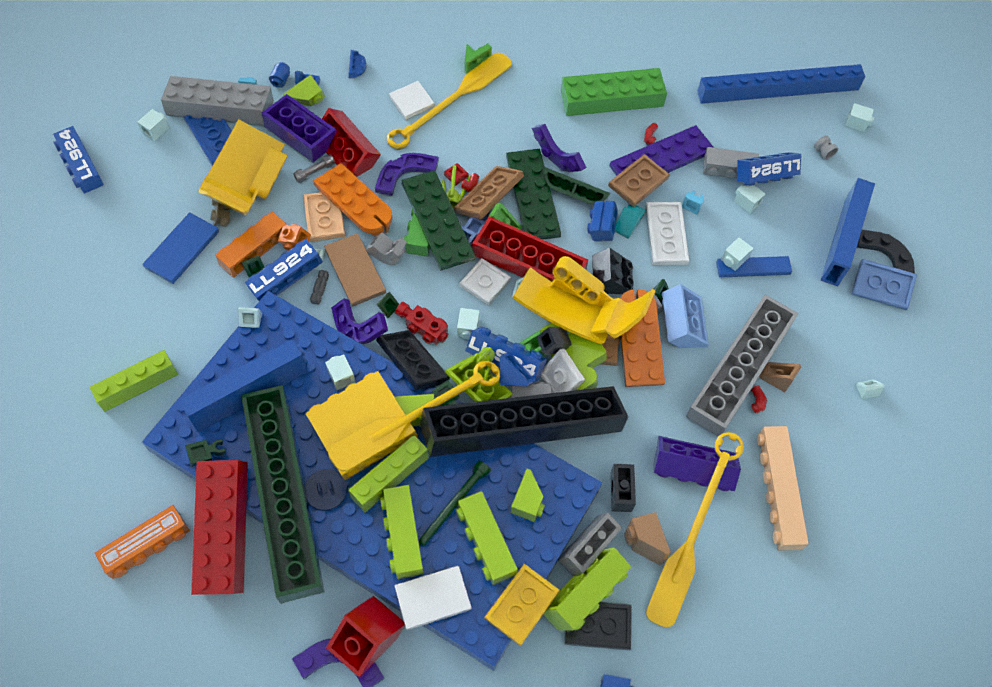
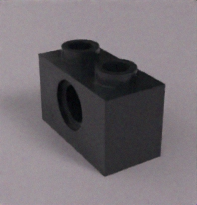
(623, 487)

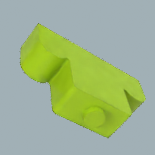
(585, 356)

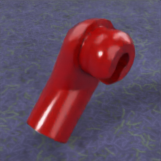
(649, 139)
(469, 185)
(761, 399)

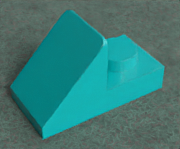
(629, 220)

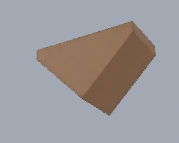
(780, 374)

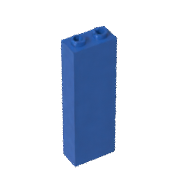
(848, 232)
(223, 395)

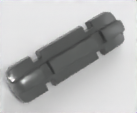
(319, 287)

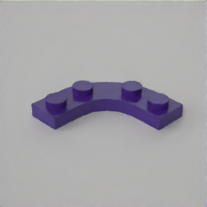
(564, 161)
(407, 162)
(362, 332)
(318, 656)

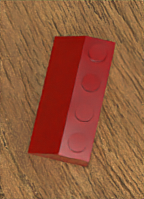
(349, 144)

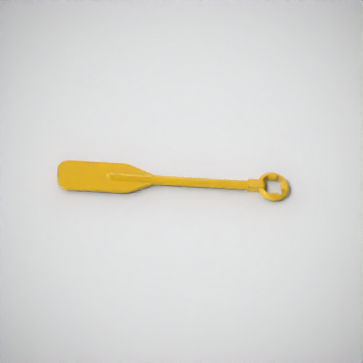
(473, 81)
(384, 432)
(681, 564)

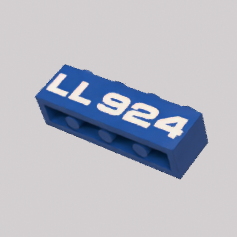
(78, 160)
(768, 167)
(285, 270)
(530, 360)

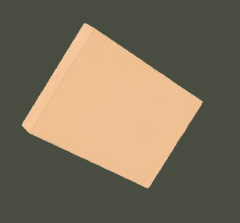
(322, 218)

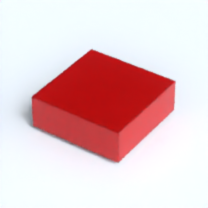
(461, 174)

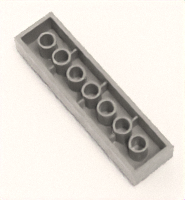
(741, 365)

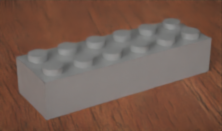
(216, 99)

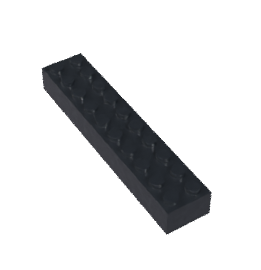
(521, 420)

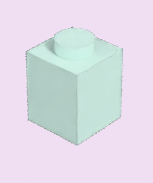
(859, 117)
(153, 124)
(749, 197)
(737, 254)
(467, 322)
(340, 371)

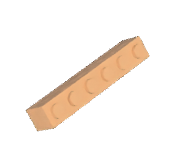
(782, 488)

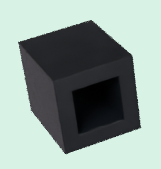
(553, 340)

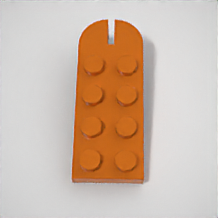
(355, 200)
(642, 347)

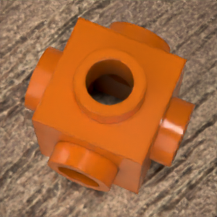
(292, 235)

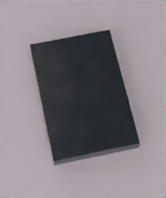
(605, 628)

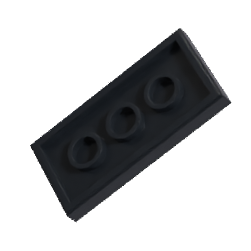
(412, 359)

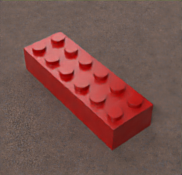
(519, 250)
(219, 527)

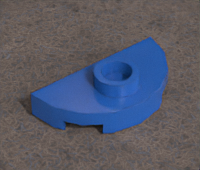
(357, 64)

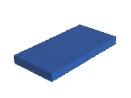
(209, 134)
(181, 248)

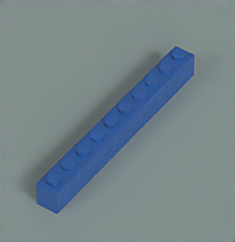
(780, 83)

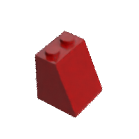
(365, 635)

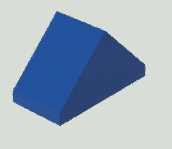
(513, 373)

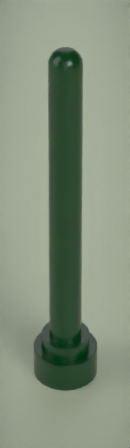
(479, 471)

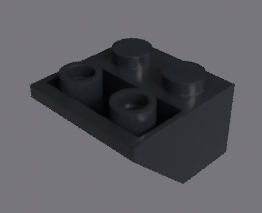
(613, 271)

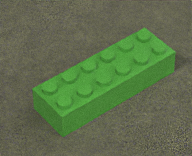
(613, 91)

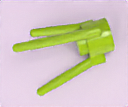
(453, 194)
(485, 354)

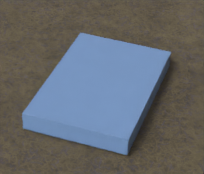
(884, 284)

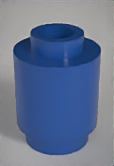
(279, 74)

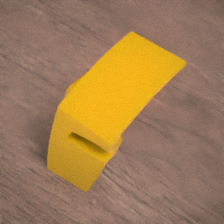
(244, 168)
(579, 303)

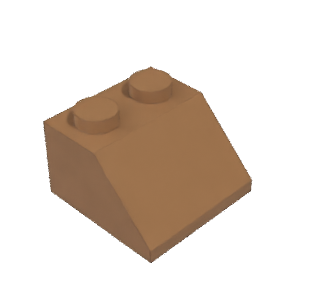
(647, 538)

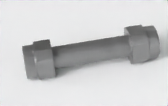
(327, 161)

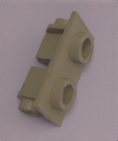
(219, 215)

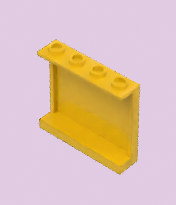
(354, 409)

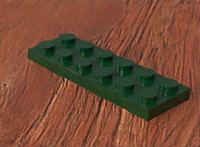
(534, 195)
(438, 220)

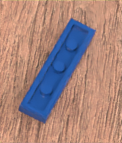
(757, 267)

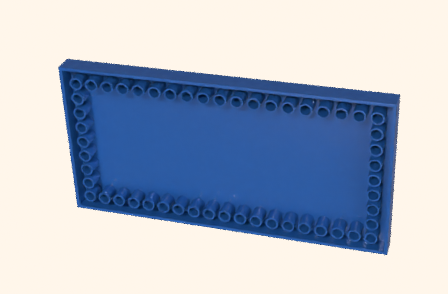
(356, 540)

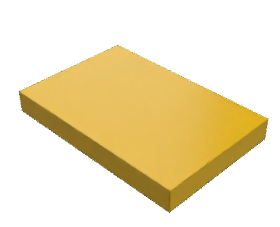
(522, 604)

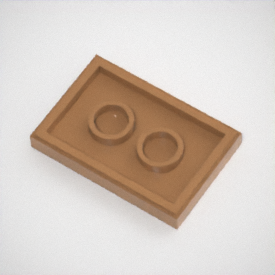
(639, 180)

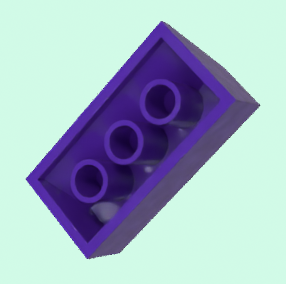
(298, 127)
(693, 463)

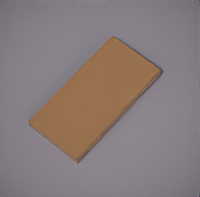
(488, 192)
(355, 269)

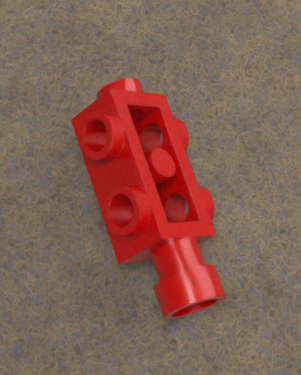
(423, 324)

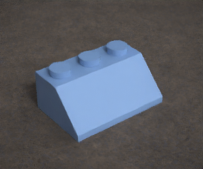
(684, 318)

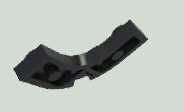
(888, 245)

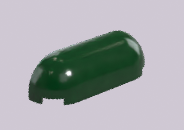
(574, 187)

